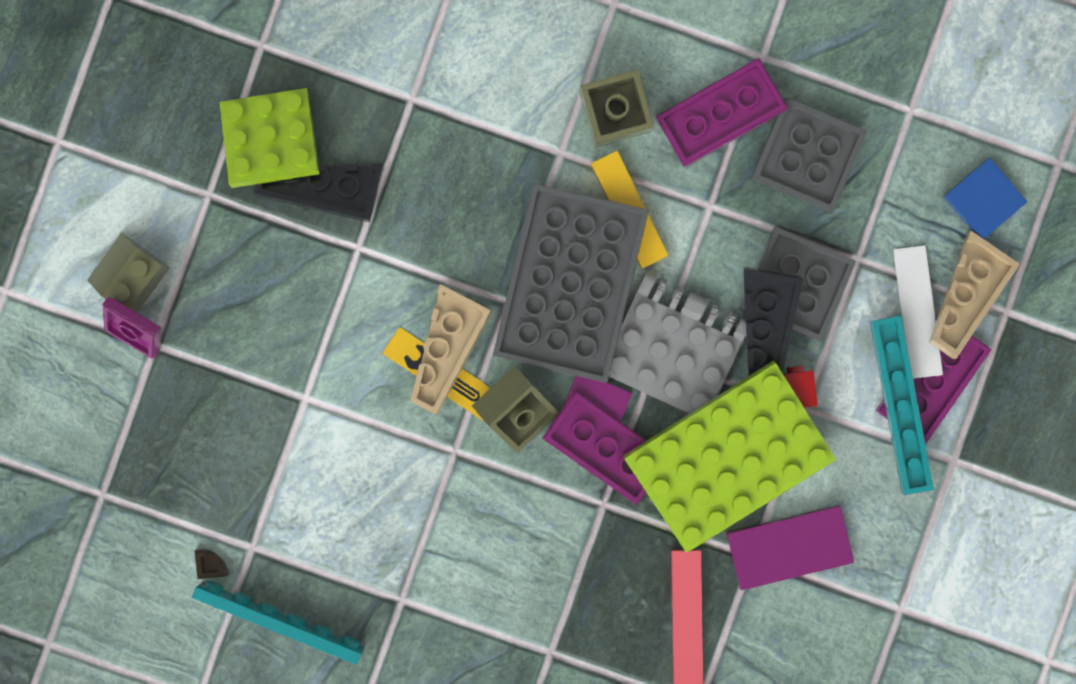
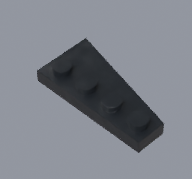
(336, 190)
(769, 315)

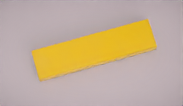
(620, 189)

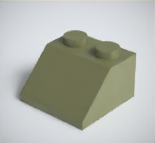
(128, 273)
(515, 409)

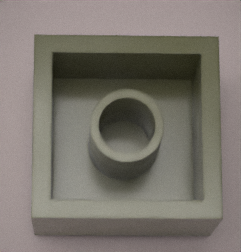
(616, 108)

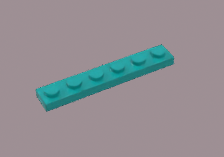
(901, 405)
(268, 617)

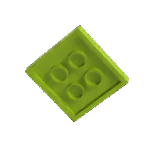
(269, 138)

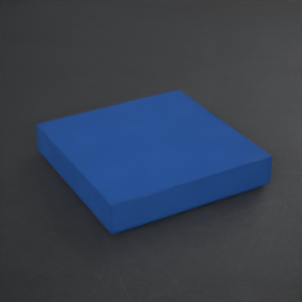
(985, 198)

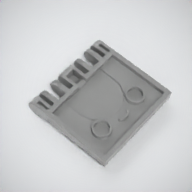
(672, 351)

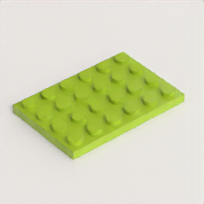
(729, 457)

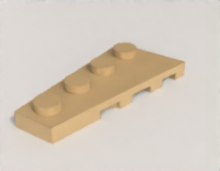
(973, 289)
(451, 338)

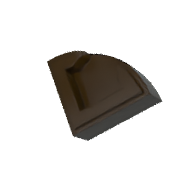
(209, 564)

